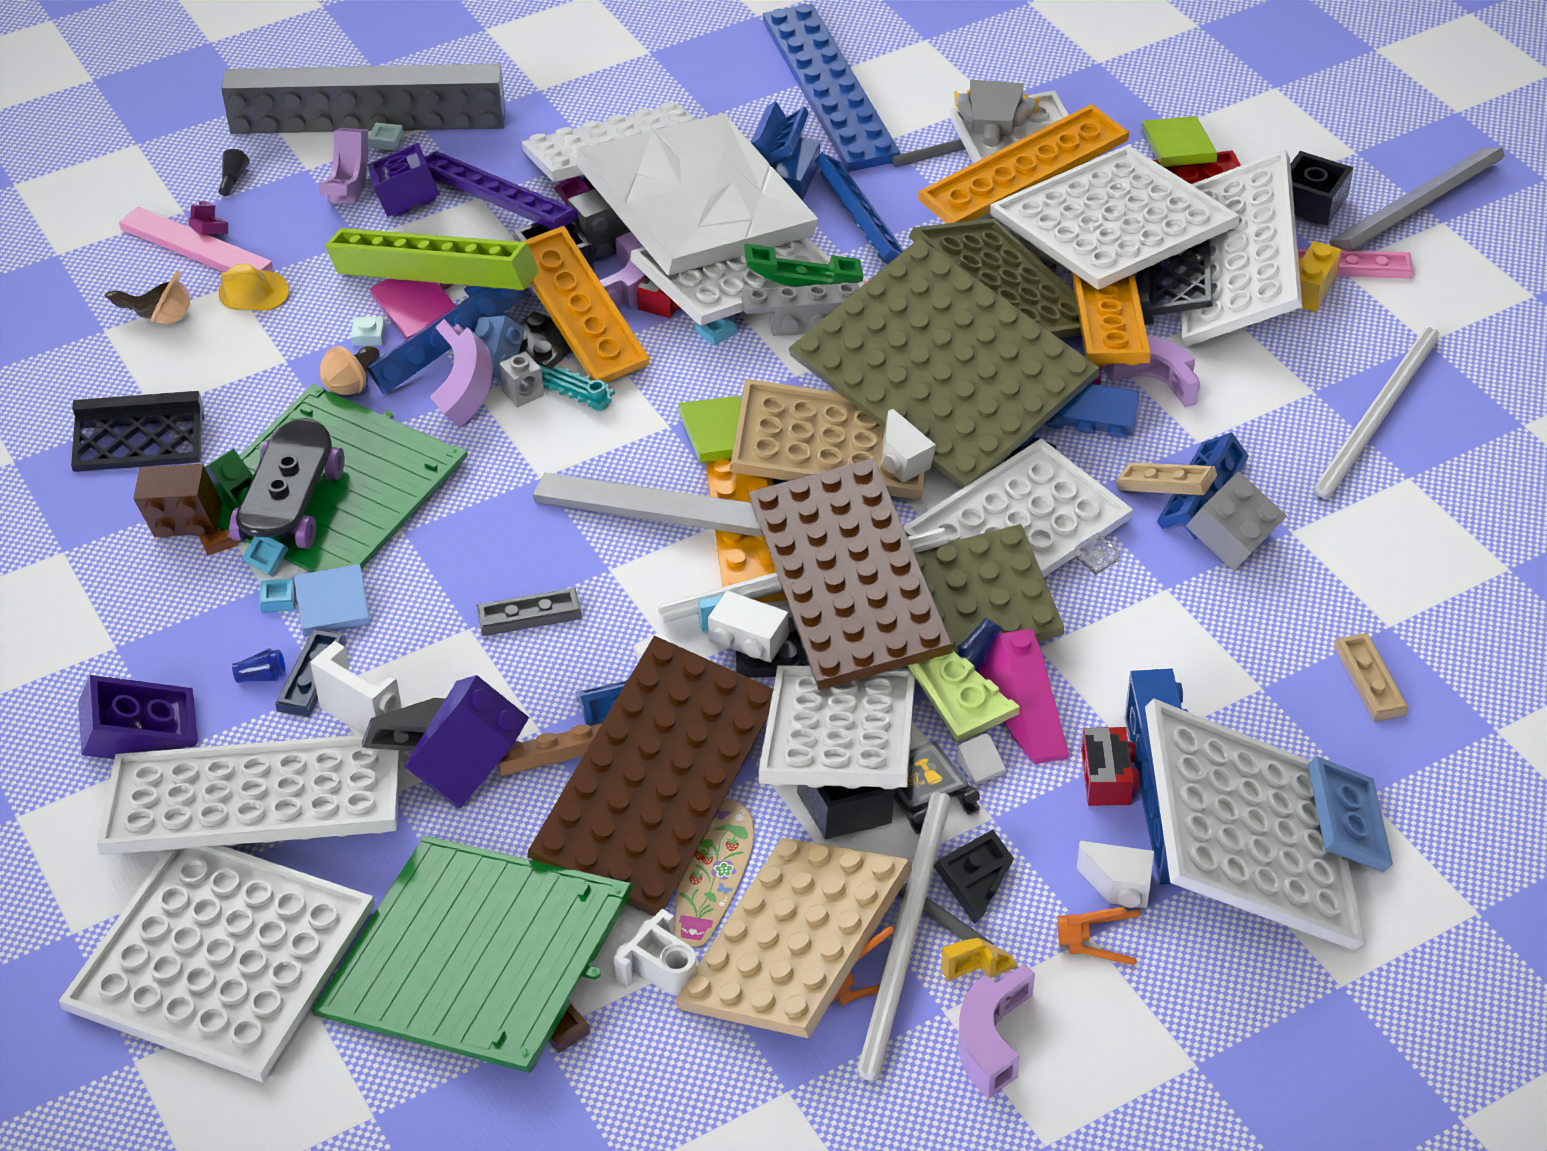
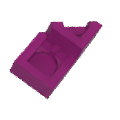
(203, 219)

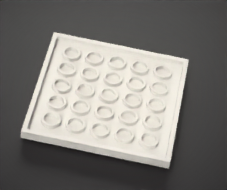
(1114, 216)
(1247, 826)
(219, 957)

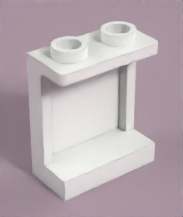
(348, 695)

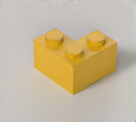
(1317, 273)

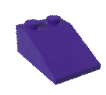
(403, 180)
(134, 717)
(466, 740)

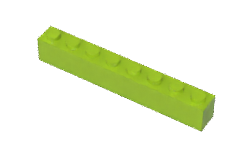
(432, 258)

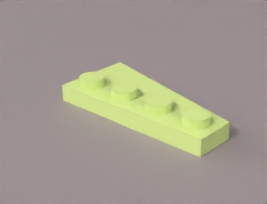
(962, 695)

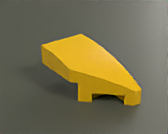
(975, 954)

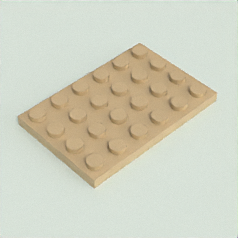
(806, 431)
(794, 936)

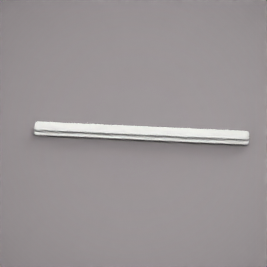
(1376, 413)
(770, 584)
(903, 938)

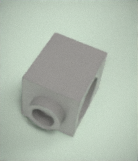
(521, 379)

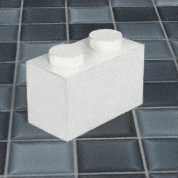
(748, 626)

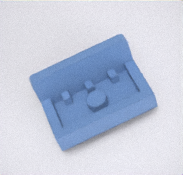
(502, 338)

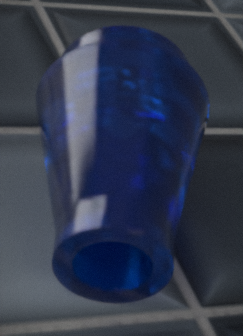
(979, 643)
(263, 666)

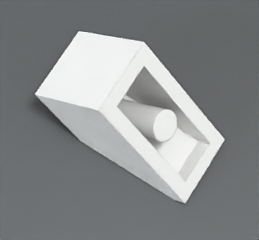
(905, 448)
(1117, 872)

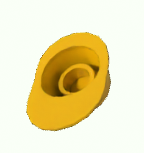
(252, 288)

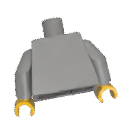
(995, 108)

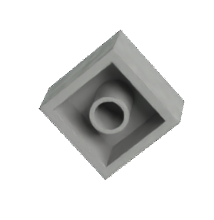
(1236, 520)

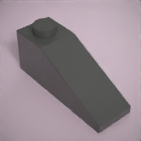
(401, 727)

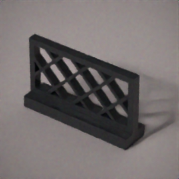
(1152, 292)
(137, 412)

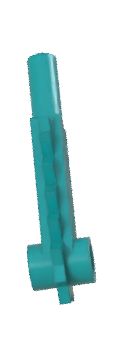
(594, 392)

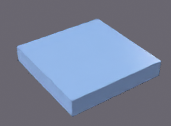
(331, 599)

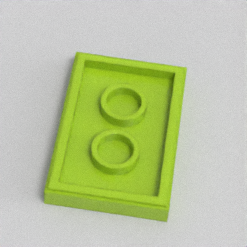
(1179, 141)
(711, 426)

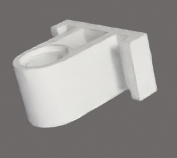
(656, 955)

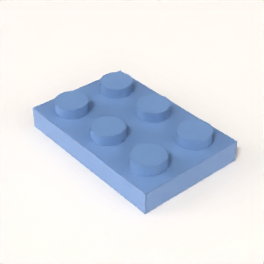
(1349, 814)

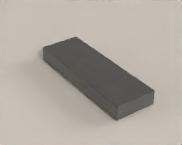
(528, 611)

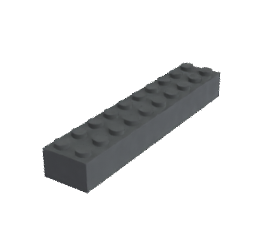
(364, 95)

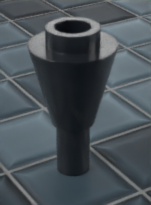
(233, 165)

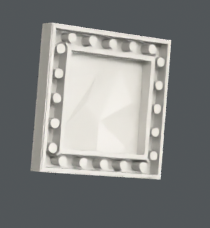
(696, 193)

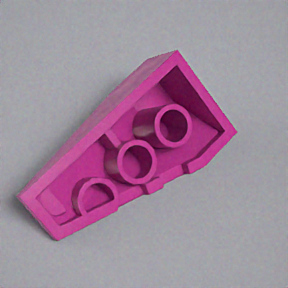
(1021, 675)

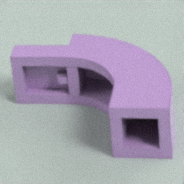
(348, 166)
(623, 284)
(1168, 364)
(470, 376)
(982, 1051)

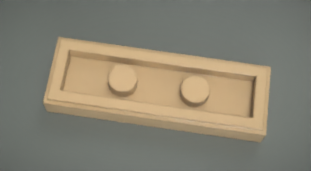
(1166, 478)
(1371, 677)

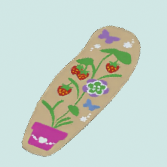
(714, 874)

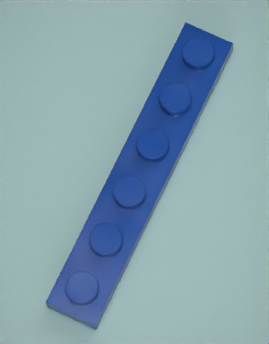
(858, 205)
(430, 344)

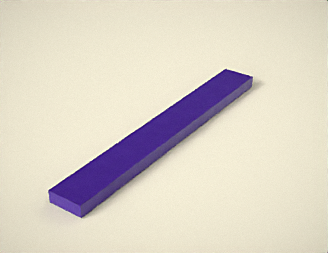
(500, 191)

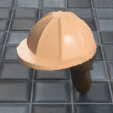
(162, 304)
(344, 372)

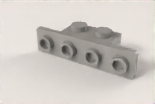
(796, 308)

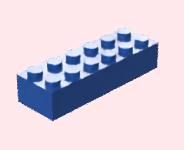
(1142, 688)

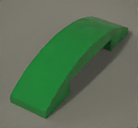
(801, 273)

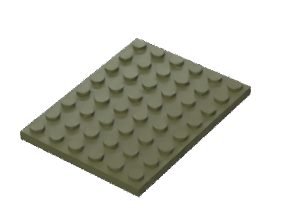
(946, 360)

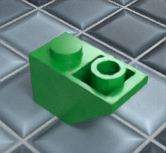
(230, 478)

